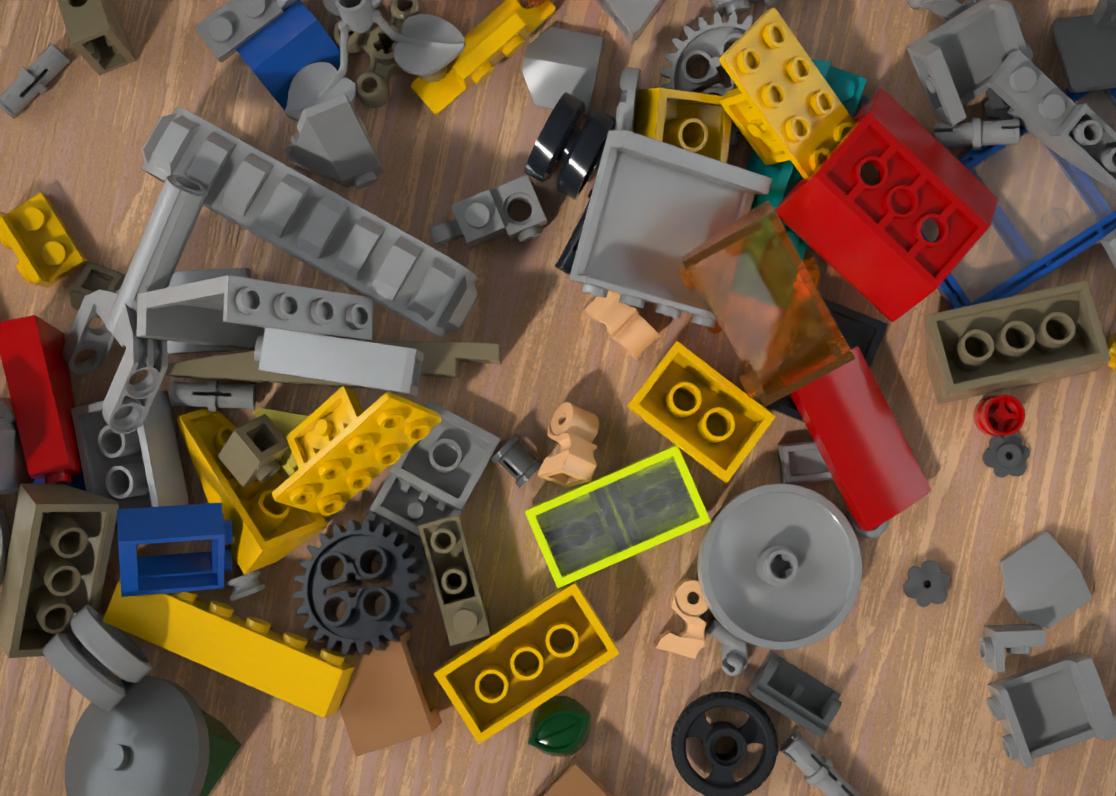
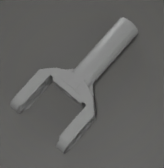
(149, 271)

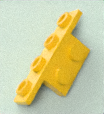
(487, 44)

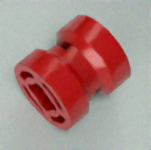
(1008, 415)

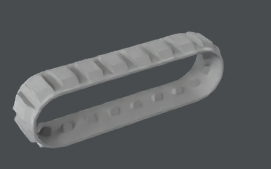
(313, 223)

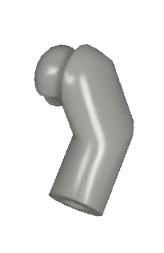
(733, 649)

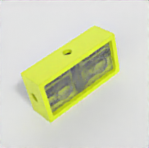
(617, 515)

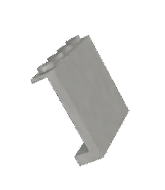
(650, 212)
(237, 309)

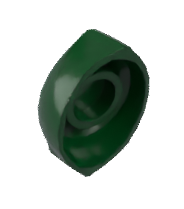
(559, 726)

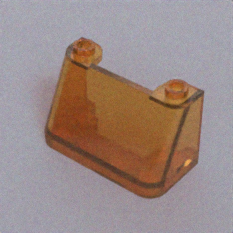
(766, 305)

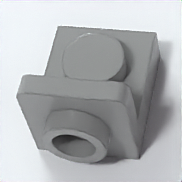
(1015, 638)

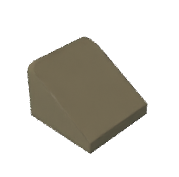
(92, 279)

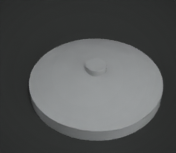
(779, 566)

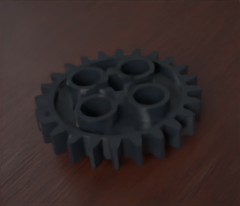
(361, 625)

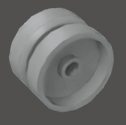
(97, 658)

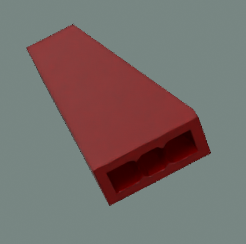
(41, 397)

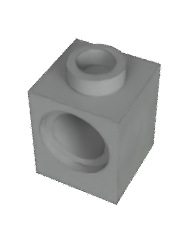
(519, 191)

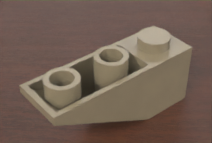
(455, 580)

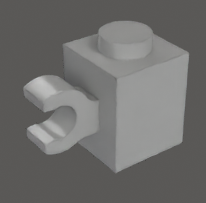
(475, 220)

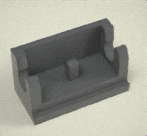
(795, 694)

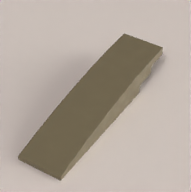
(439, 360)

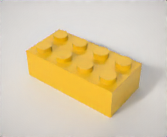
(526, 661)

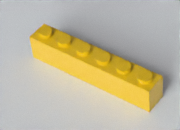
(236, 647)

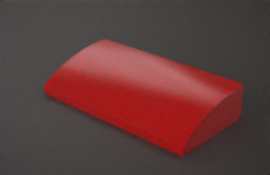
(861, 443)

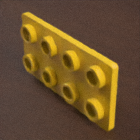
(782, 97)
(347, 448)

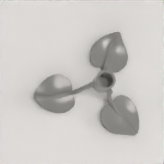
(422, 48)

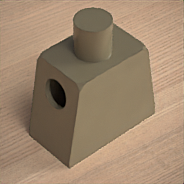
(97, 33)

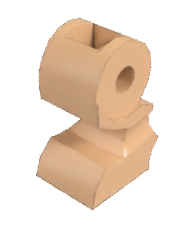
(622, 324)
(575, 432)
(689, 605)

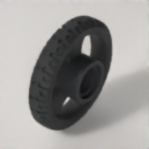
(756, 730)

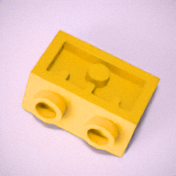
(40, 242)

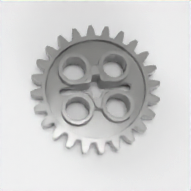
(708, 45)

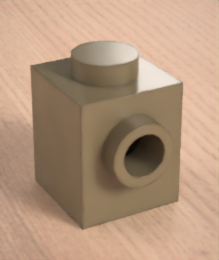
(254, 451)

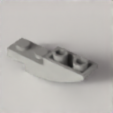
(1055, 119)

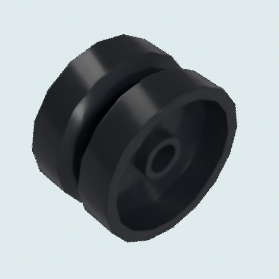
(568, 144)

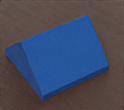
(287, 47)

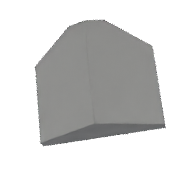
(562, 63)
(1043, 582)

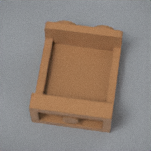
(385, 699)

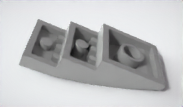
(433, 480)

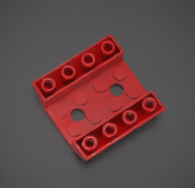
(876, 230)

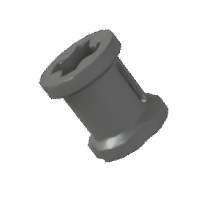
(517, 460)

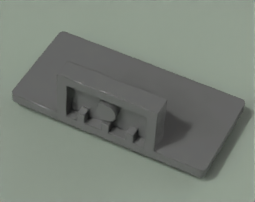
(1088, 48)

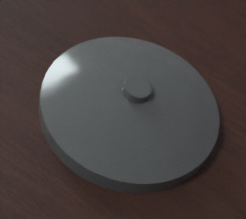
(143, 747)

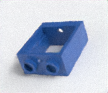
(175, 571)

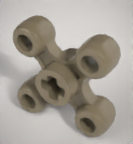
(383, 63)

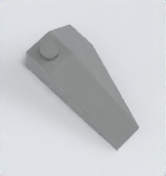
(335, 144)

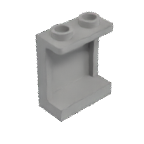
(965, 54)
(1051, 708)

